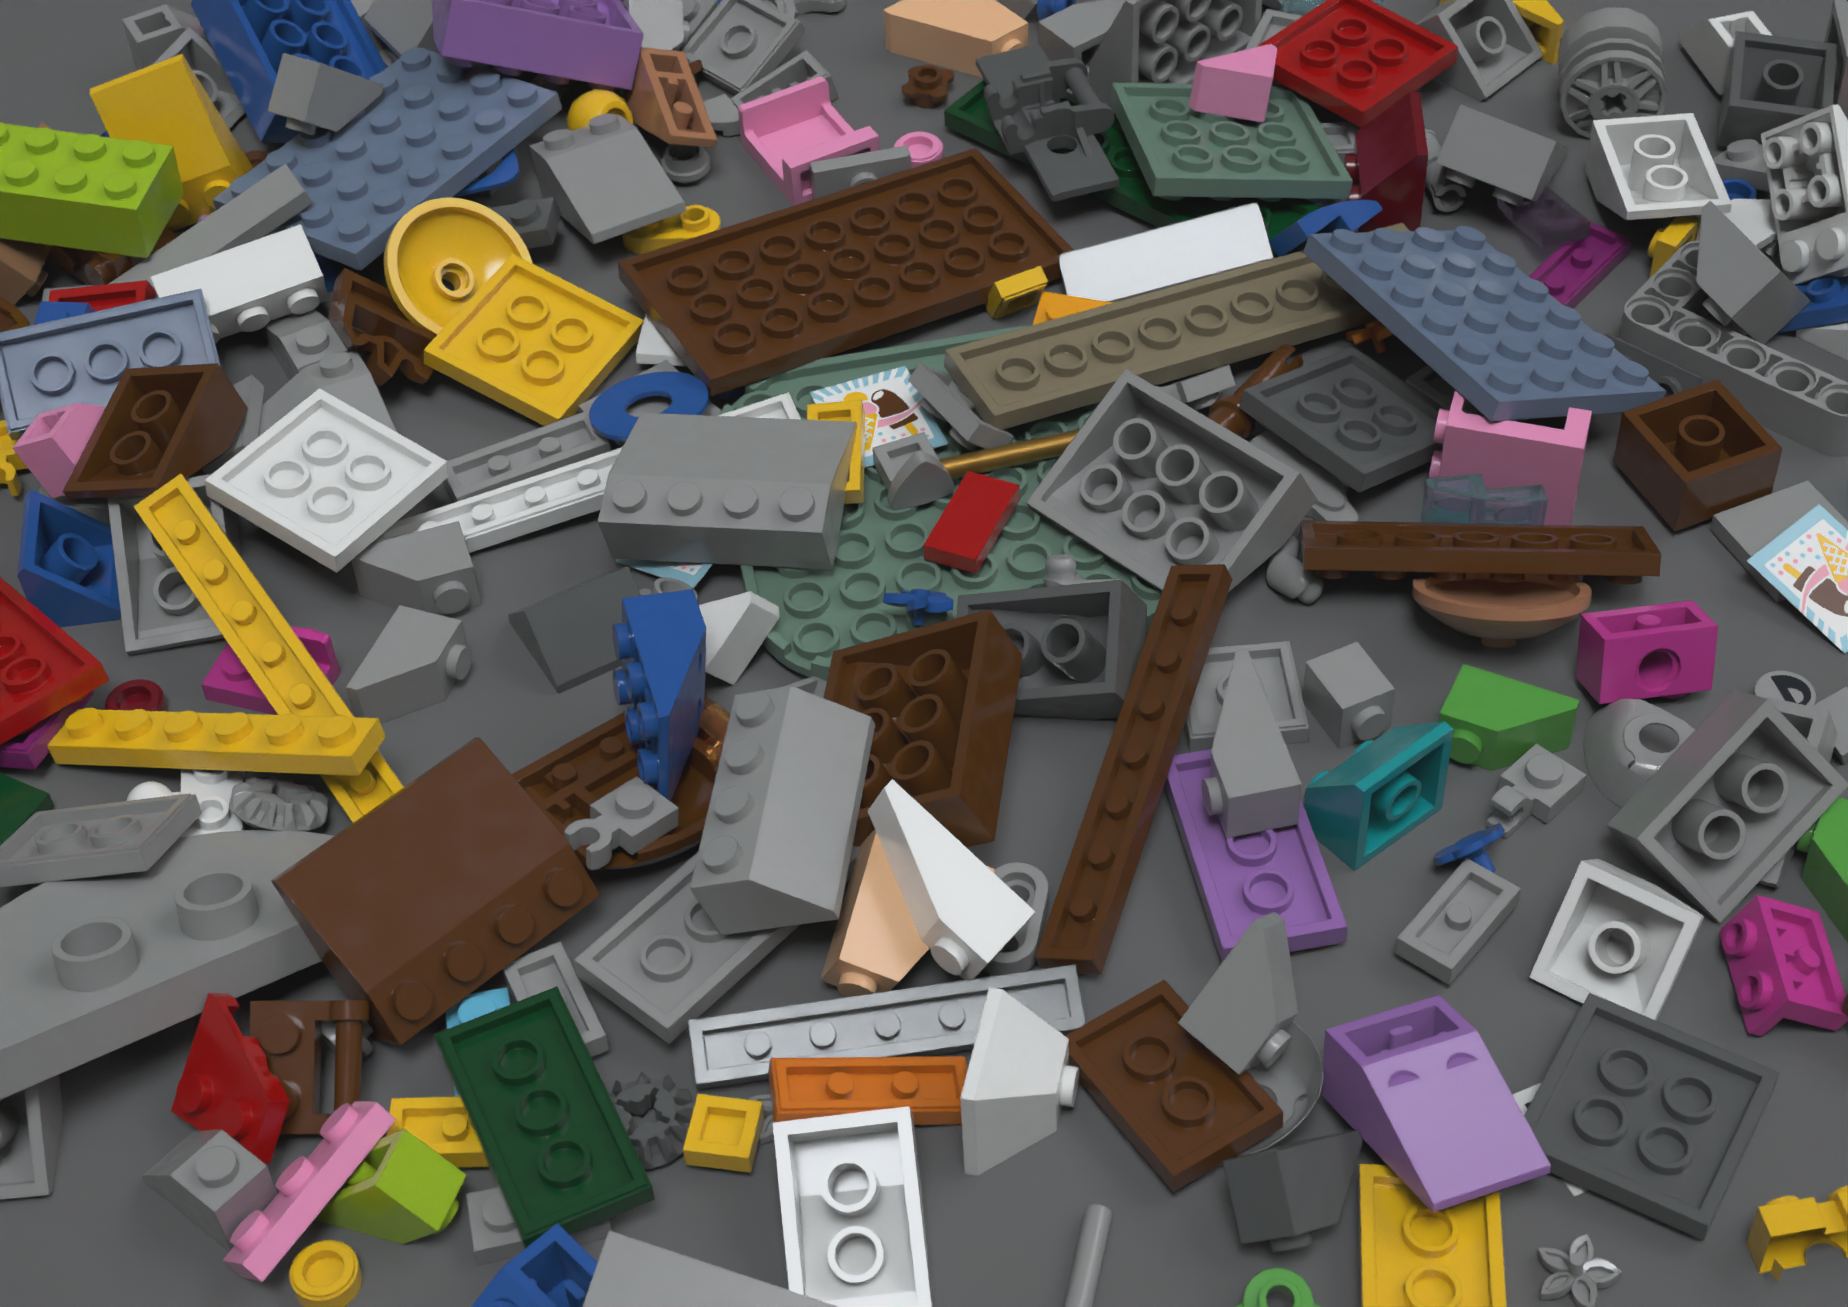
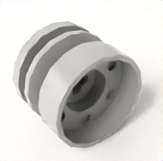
(1611, 68)

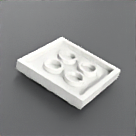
(327, 479)

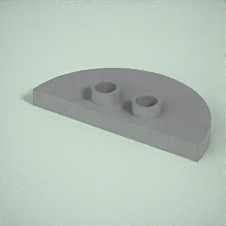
(141, 950)

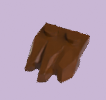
(376, 327)

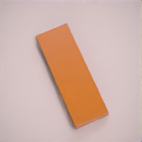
(862, 1084)

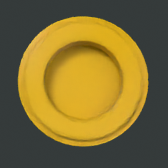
(326, 1275)

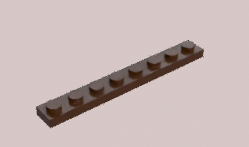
(1134, 770)

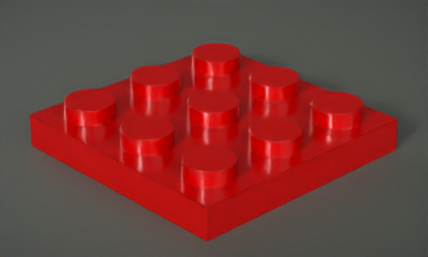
(1357, 57)

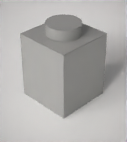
(1348, 695)

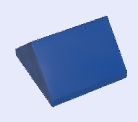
(67, 563)

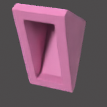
(1235, 83)

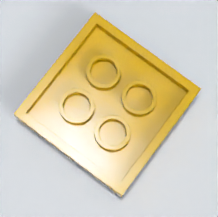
(533, 342)

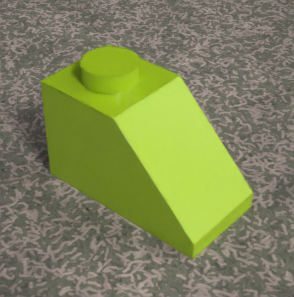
(397, 1192)

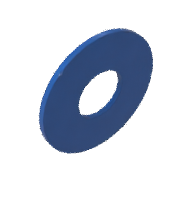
(609, 412)

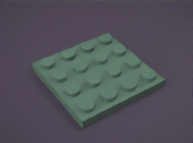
(1228, 156)

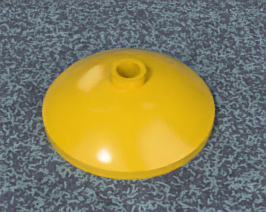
(448, 242)

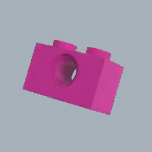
(1646, 652)

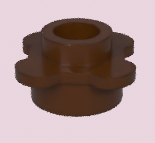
(927, 86)

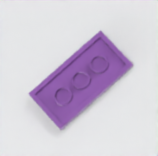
(1255, 871)

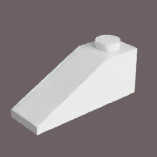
(950, 893)

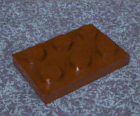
(1168, 1088)

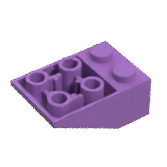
(1430, 1102)

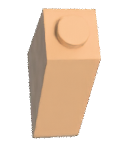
(953, 31)
(875, 931)

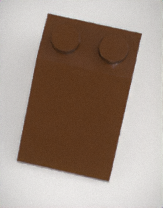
(157, 428)

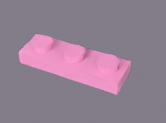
(307, 1188)

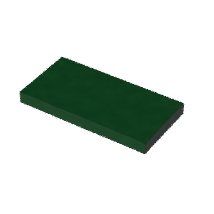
(543, 1117)

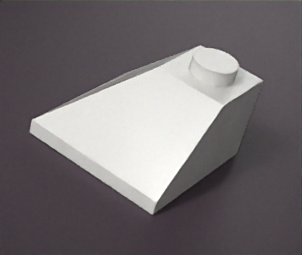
(1617, 940)
(1013, 1083)

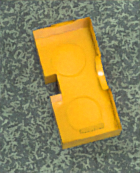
(1791, 1225)

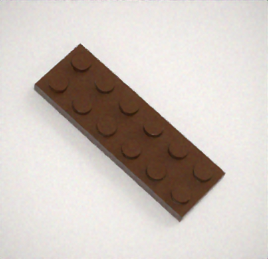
(1463, 548)

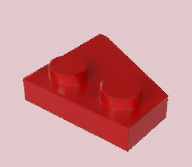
(230, 1083)

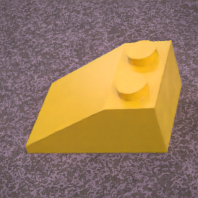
(173, 109)

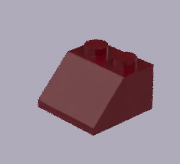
(1391, 164)

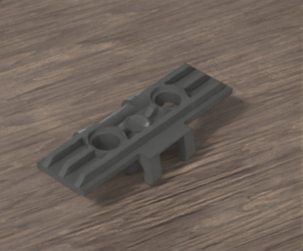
(1028, 115)

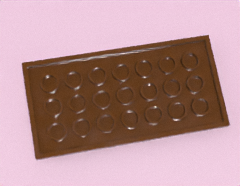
(840, 269)

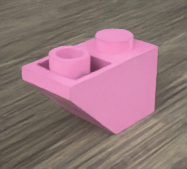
(56, 442)

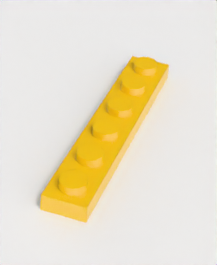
(218, 741)

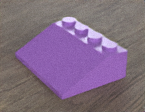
(549, 37)

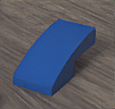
(1340, 215)

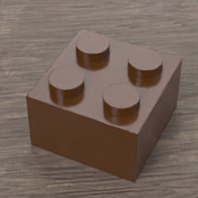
(1696, 454)

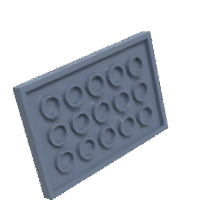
(411, 145)
(1482, 322)

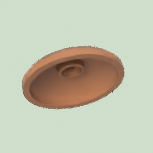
(1499, 609)

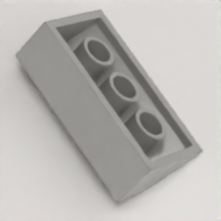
(782, 811)

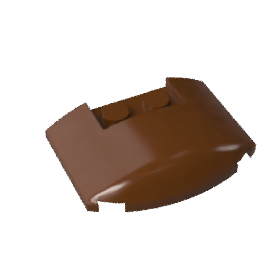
(602, 761)

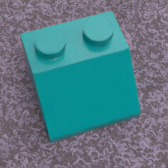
(1380, 791)

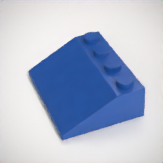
(256, 33)

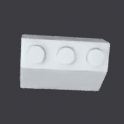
(252, 282)

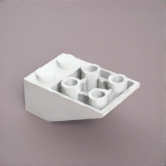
(1810, 193)

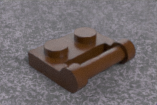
(292, 1044)

